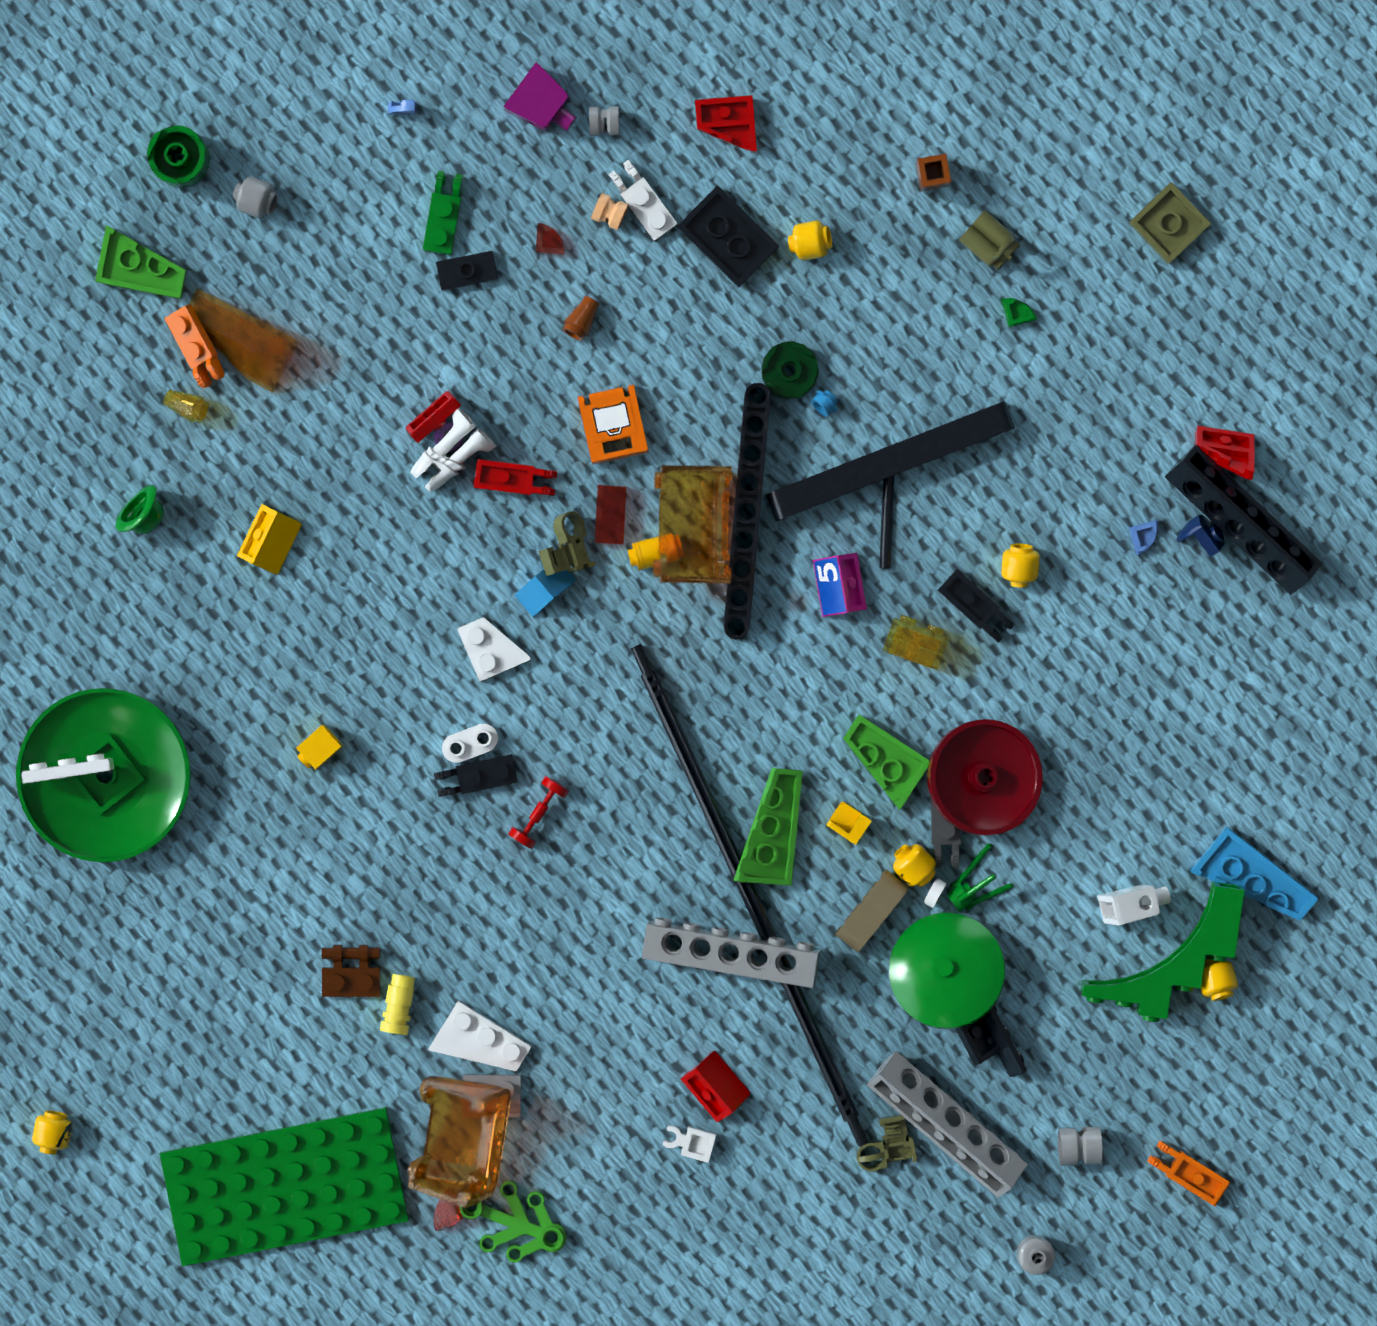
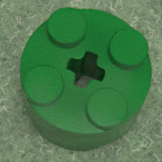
(174, 140)

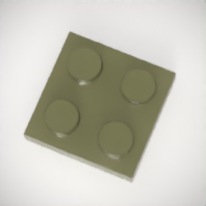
(1169, 223)

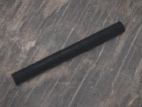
(886, 522)

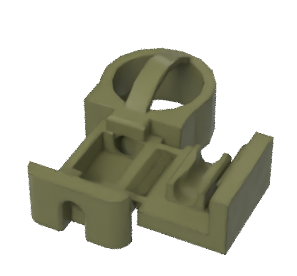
(572, 553)
(895, 1146)

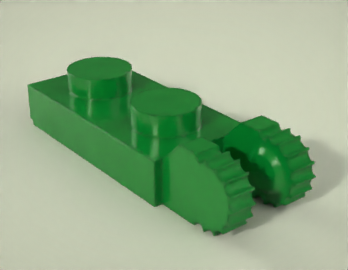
(443, 217)

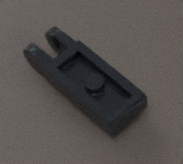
(973, 603)
(480, 775)

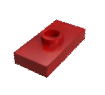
(433, 417)

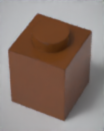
(933, 172)

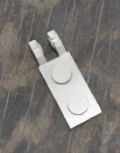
(644, 203)

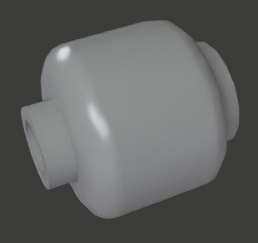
(255, 197)
(1031, 1246)

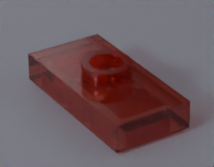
(610, 514)

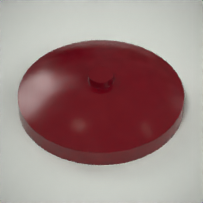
(985, 777)

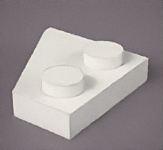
(490, 649)

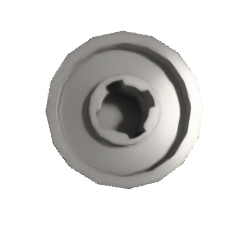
(1080, 1146)

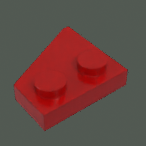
(728, 120)
(1228, 449)

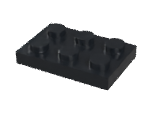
(728, 236)

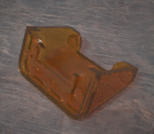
(693, 524)
(461, 1140)

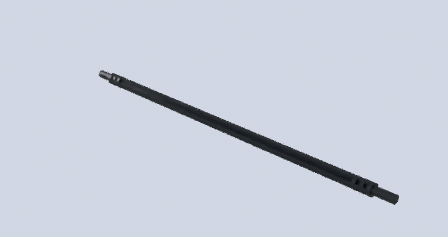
(747, 890)

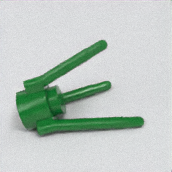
(964, 895)

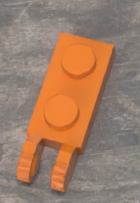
(195, 345)
(1191, 1174)

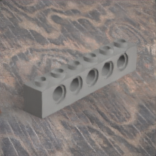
(658, 949)
(951, 1137)

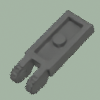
(944, 834)

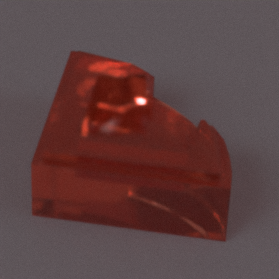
(548, 241)
(446, 1215)

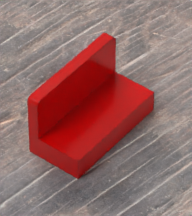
(716, 1086)

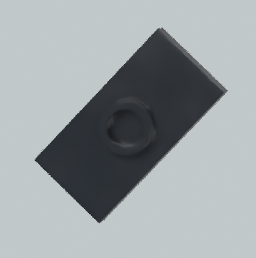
(467, 270)

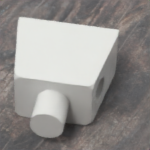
(1124, 907)

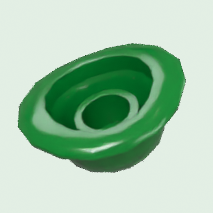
(141, 513)

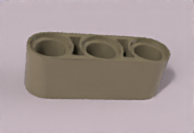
(872, 911)

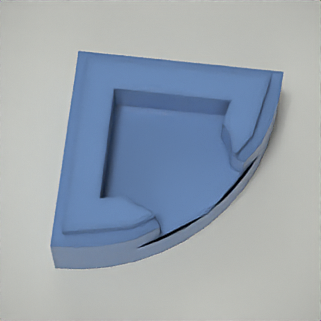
(405, 107)
(1143, 536)

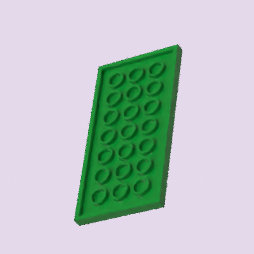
(284, 1186)

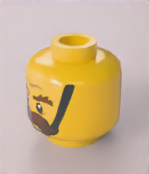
(52, 1132)

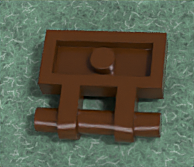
(351, 981)

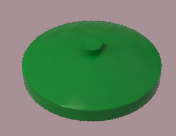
(947, 970)

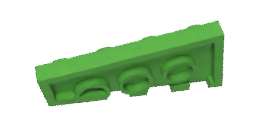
(772, 838)

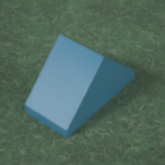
(543, 590)

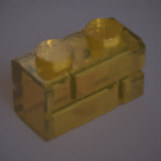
(915, 643)

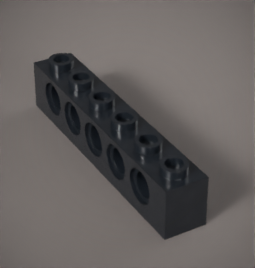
(1243, 520)

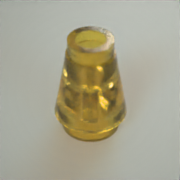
(187, 405)

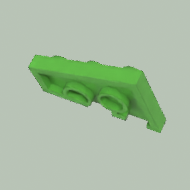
(136, 268)
(887, 759)

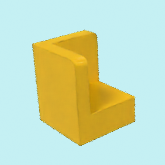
(848, 822)

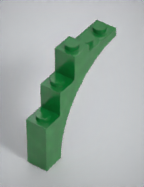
(1151, 989)

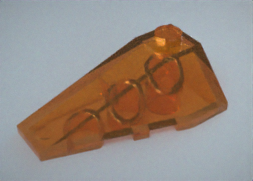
(248, 343)

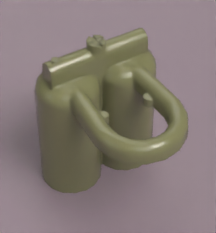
(990, 240)

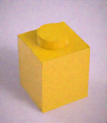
(318, 747)

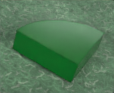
(1017, 312)

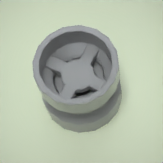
(597, 121)

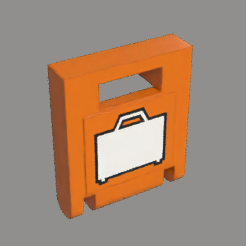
(611, 419)

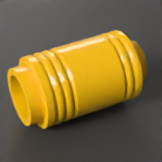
(644, 553)

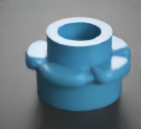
(824, 403)

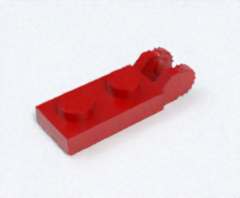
(511, 478)

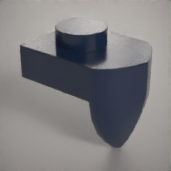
(1207, 534)

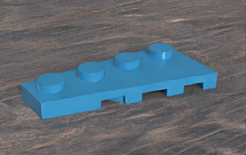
(1239, 863)

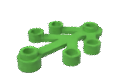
(519, 1225)

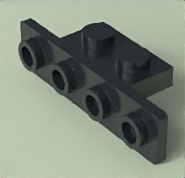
(989, 1038)

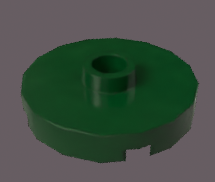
(805, 370)

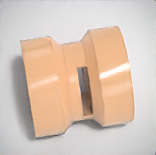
(609, 211)

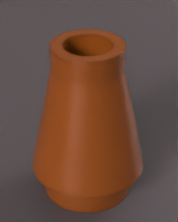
(581, 318)

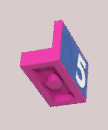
(839, 584)

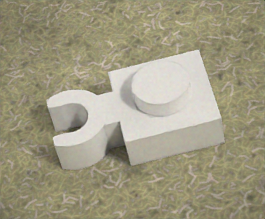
(694, 1144)

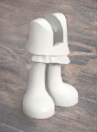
(447, 465)

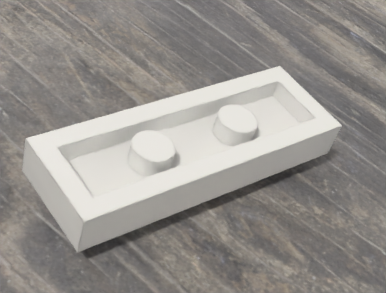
(67, 768)

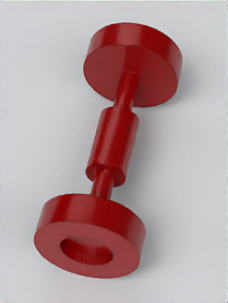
(538, 812)

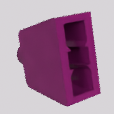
(540, 101)

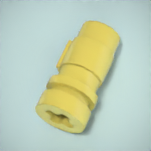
(398, 1002)

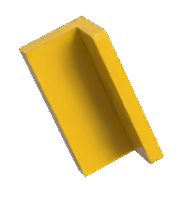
(269, 539)

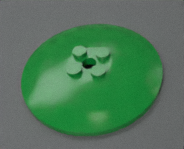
(95, 817)

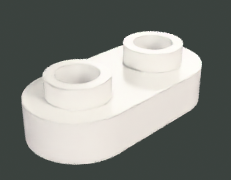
(469, 742)

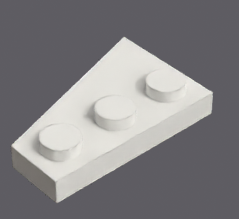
(479, 1039)

